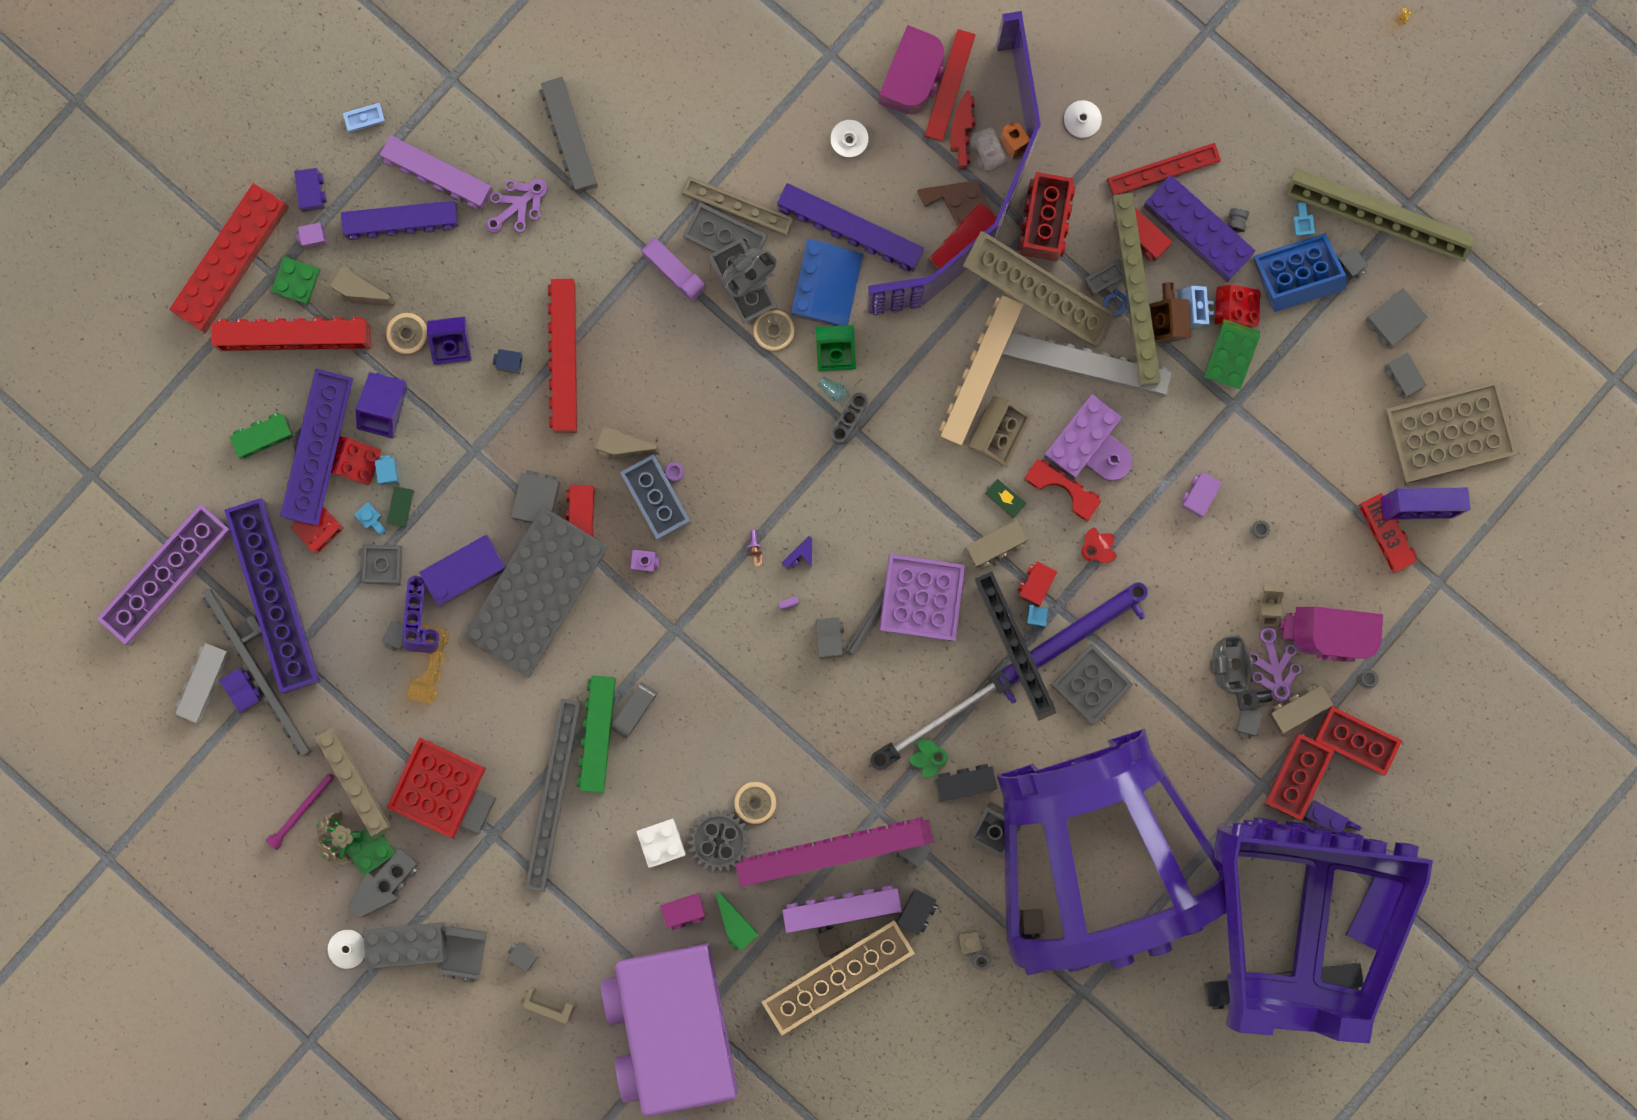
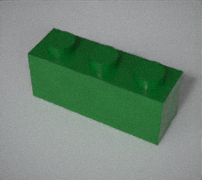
(261, 436)

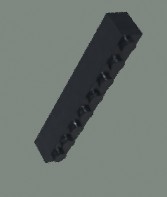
(1015, 646)
(1344, 975)

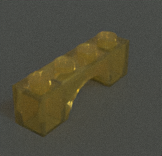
(423, 688)

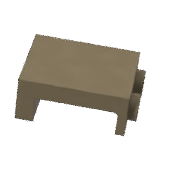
(546, 1010)

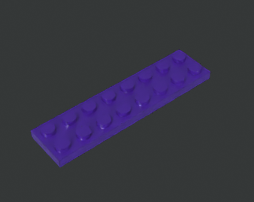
(316, 447)

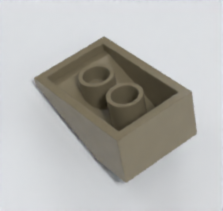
(356, 290)
(619, 445)

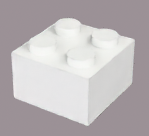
(661, 843)

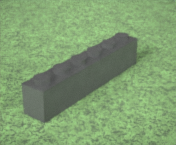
(569, 135)

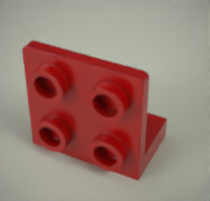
(355, 460)
(318, 536)

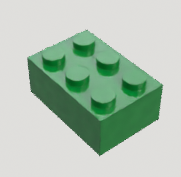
(1232, 354)

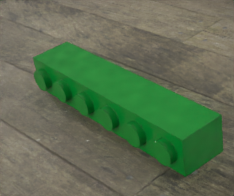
(597, 734)

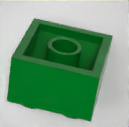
(836, 348)

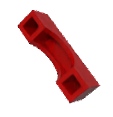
(1083, 503)

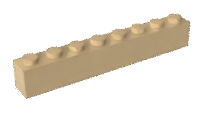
(983, 366)

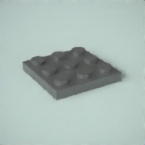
(1092, 684)

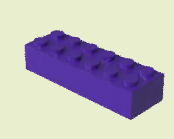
(1199, 228)

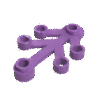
(518, 204)
(1275, 668)

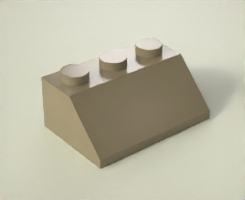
(999, 430)

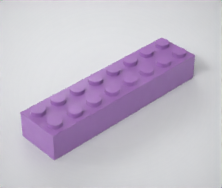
(164, 575)

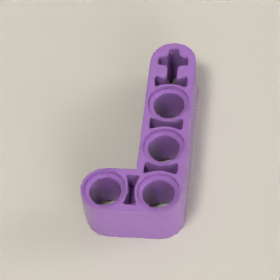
(674, 270)

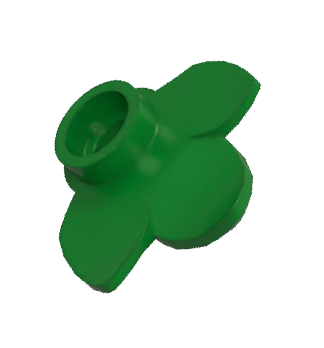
(925, 757)

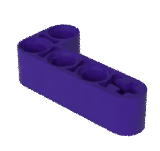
(415, 613)

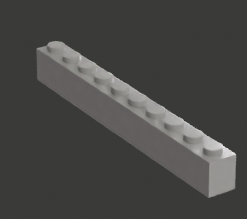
(1080, 362)

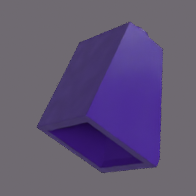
(380, 404)

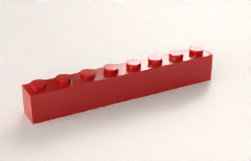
(563, 355)

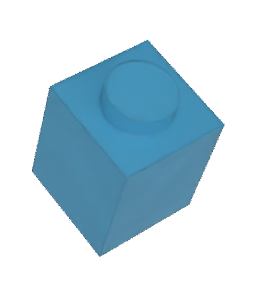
(386, 470)

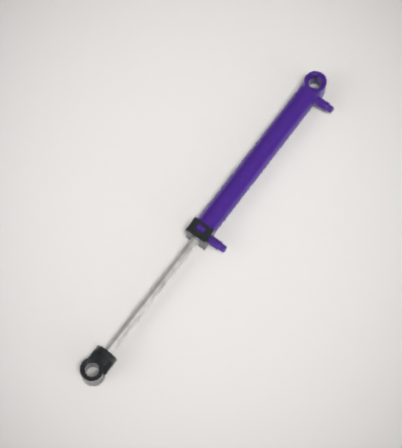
(1041, 655)

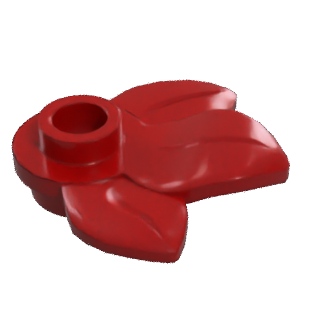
(1100, 544)

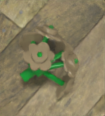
(340, 838)

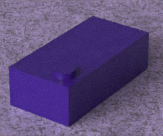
(1425, 503)
(463, 570)

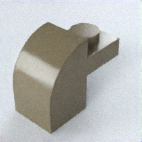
(1270, 606)

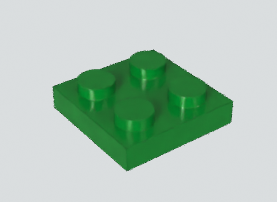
(295, 280)
(369, 852)

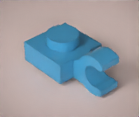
(1303, 223)
(369, 517)

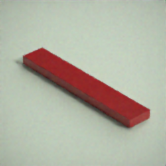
(950, 85)
(1163, 169)

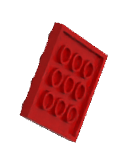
(436, 788)

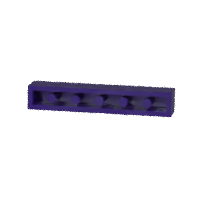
(399, 219)

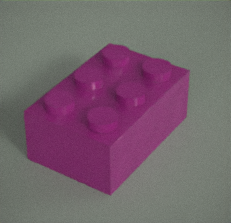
(684, 910)

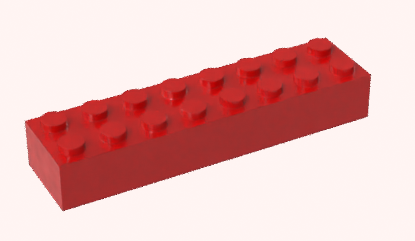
(229, 258)
(290, 334)

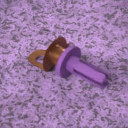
(754, 547)

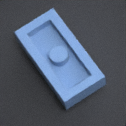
(364, 117)

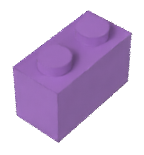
(1201, 495)

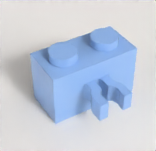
(1197, 304)

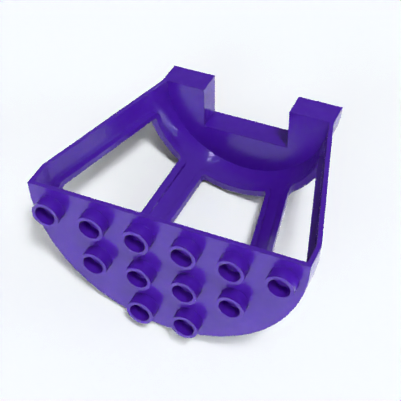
(1078, 788)
(1302, 1000)

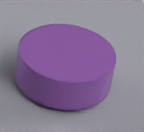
(674, 472)

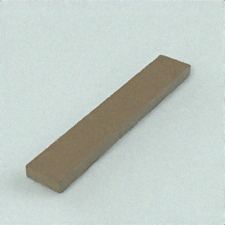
(737, 206)

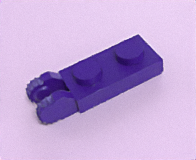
(1329, 818)

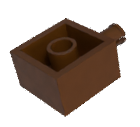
(1170, 317)

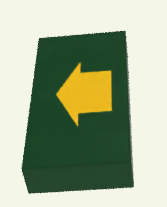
(1005, 498)

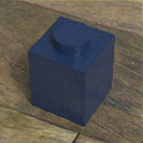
(508, 361)

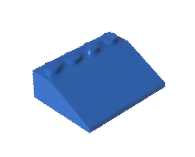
(1300, 272)
(826, 283)

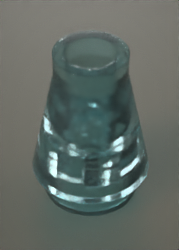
(832, 389)

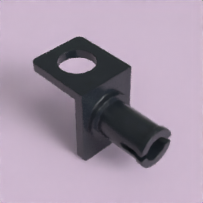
(1252, 698)

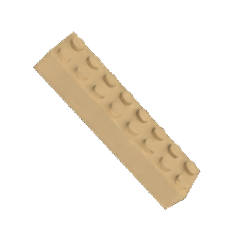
(837, 977)

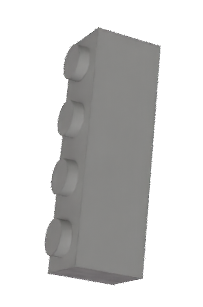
(202, 683)

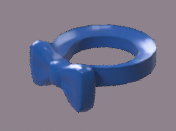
(1116, 293)

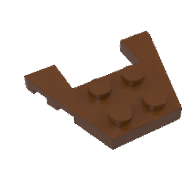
(959, 198)

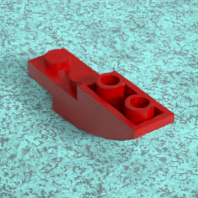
(962, 123)

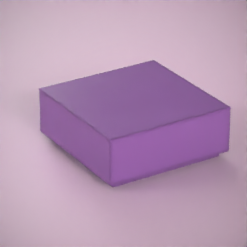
(788, 603)

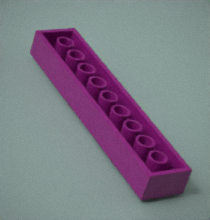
(840, 851)

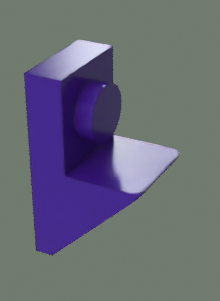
(803, 550)

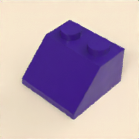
(448, 340)

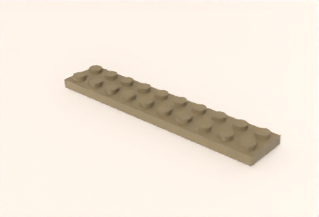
(1038, 289)

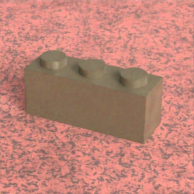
(996, 544)
(1300, 708)

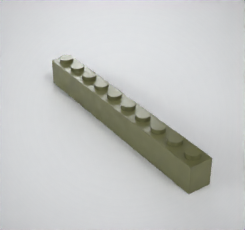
(1380, 214)
(1136, 290)

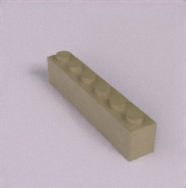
(353, 783)

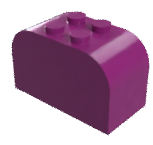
(913, 72)
(1337, 633)

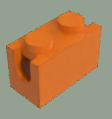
(1014, 139)

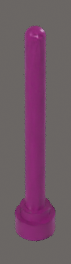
(276, 839)

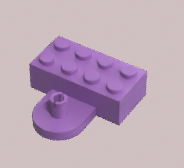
(1090, 444)

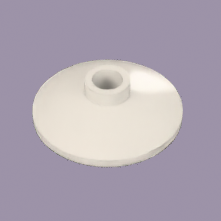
(1080, 128)
(851, 129)
(356, 949)

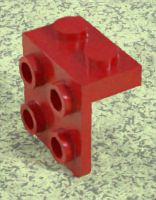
(1237, 305)

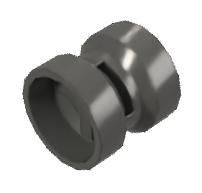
(1238, 219)

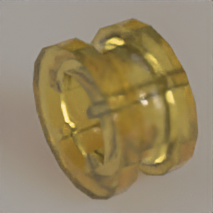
(1404, 15)

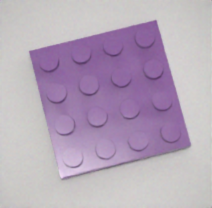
(922, 597)

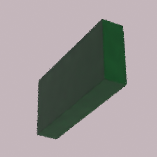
(400, 506)

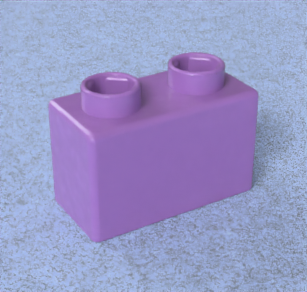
(672, 1030)

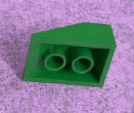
(737, 927)

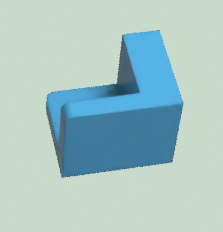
(1036, 616)

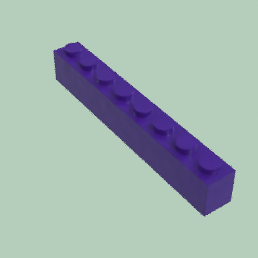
(850, 227)

